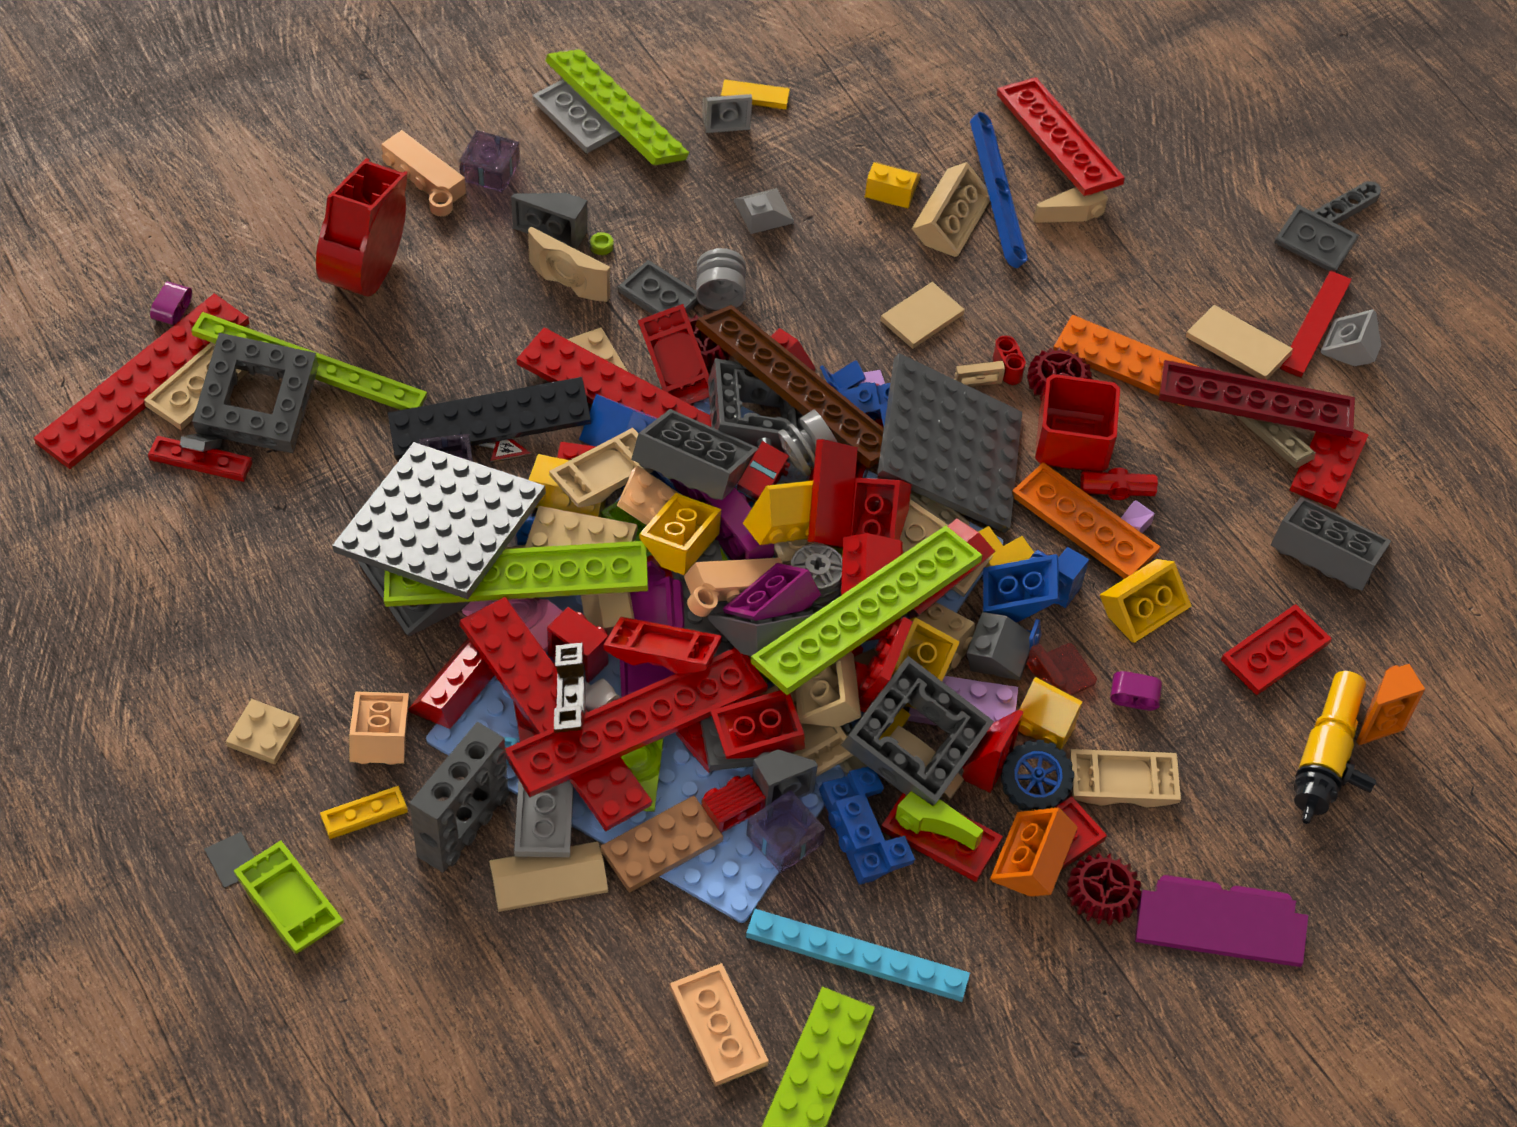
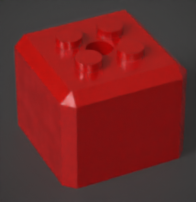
(1077, 423)

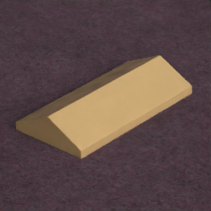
(607, 608)
(543, 880)

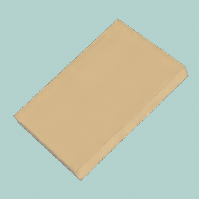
(922, 315)

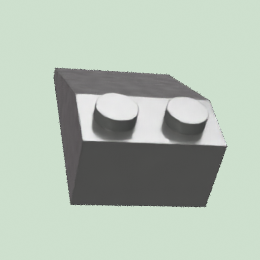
(554, 214)

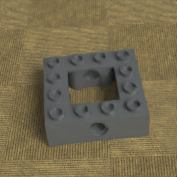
(733, 384)
(271, 431)
(939, 704)
(437, 823)

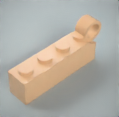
(425, 171)
(722, 581)

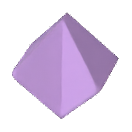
(1138, 516)

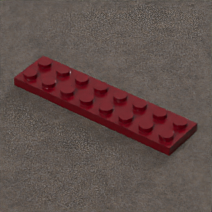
(1257, 398)

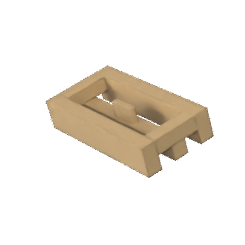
(980, 374)

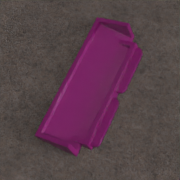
(658, 605)
(1222, 922)

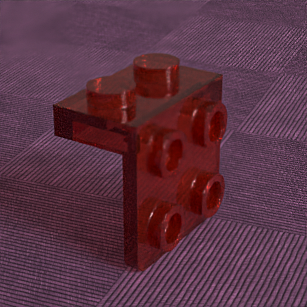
(1061, 668)

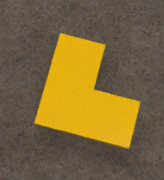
(1011, 552)

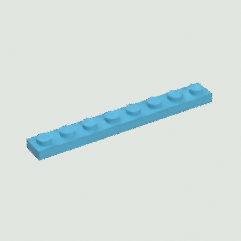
(858, 955)

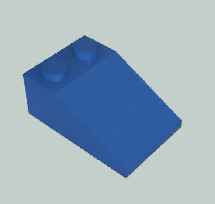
(611, 420)
(1021, 587)

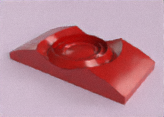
(676, 354)
(661, 645)

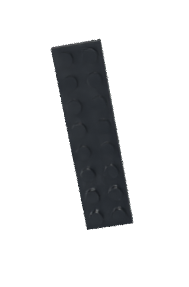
(494, 415)

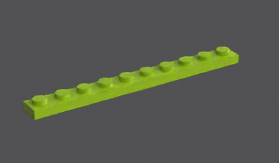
(329, 370)

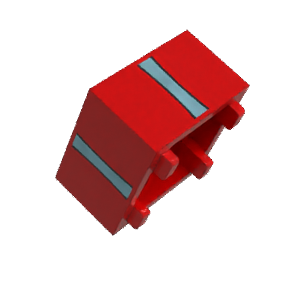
(763, 470)

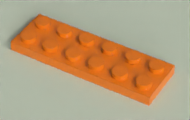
(1115, 354)
(1085, 521)

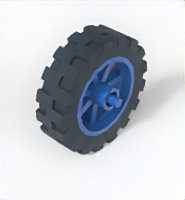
(1040, 751)

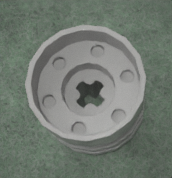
(721, 279)
(802, 444)
(825, 568)

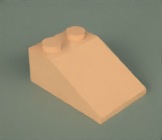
(378, 728)

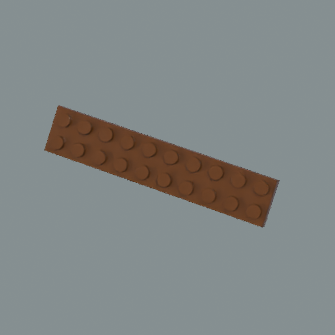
(793, 380)

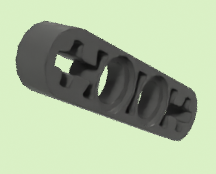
(1373, 191)

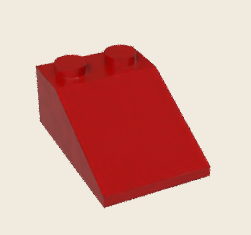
(880, 507)
(759, 726)
(988, 757)

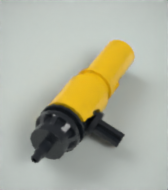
(1329, 747)

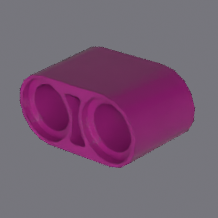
(171, 303)
(1136, 690)

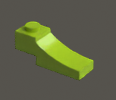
(918, 815)

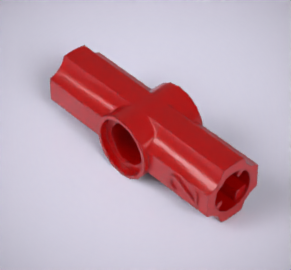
(1119, 483)

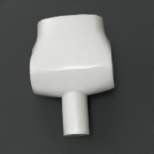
(599, 694)

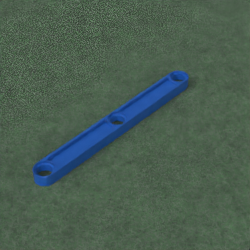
(998, 190)

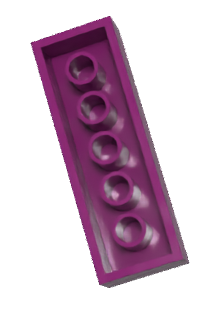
(733, 535)

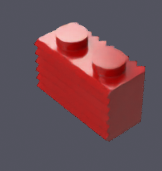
(733, 802)

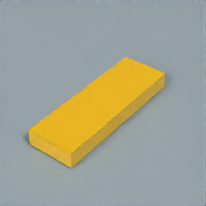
(761, 94)
(363, 812)

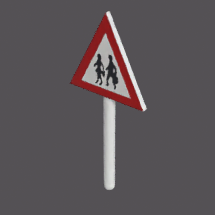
(506, 449)

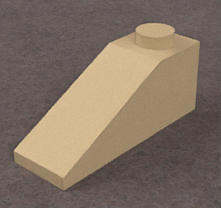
(1070, 207)

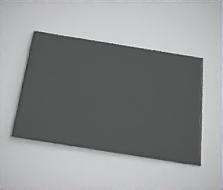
(228, 856)

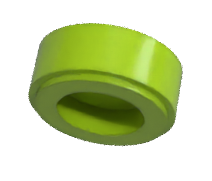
(601, 243)

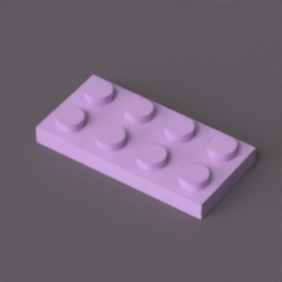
(990, 698)

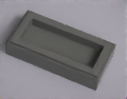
(200, 442)

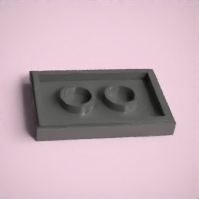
(1316, 239)
(657, 289)

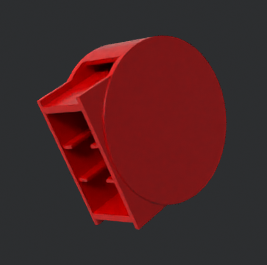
(362, 229)

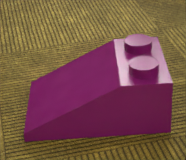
(776, 593)

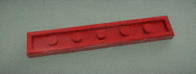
(1316, 323)

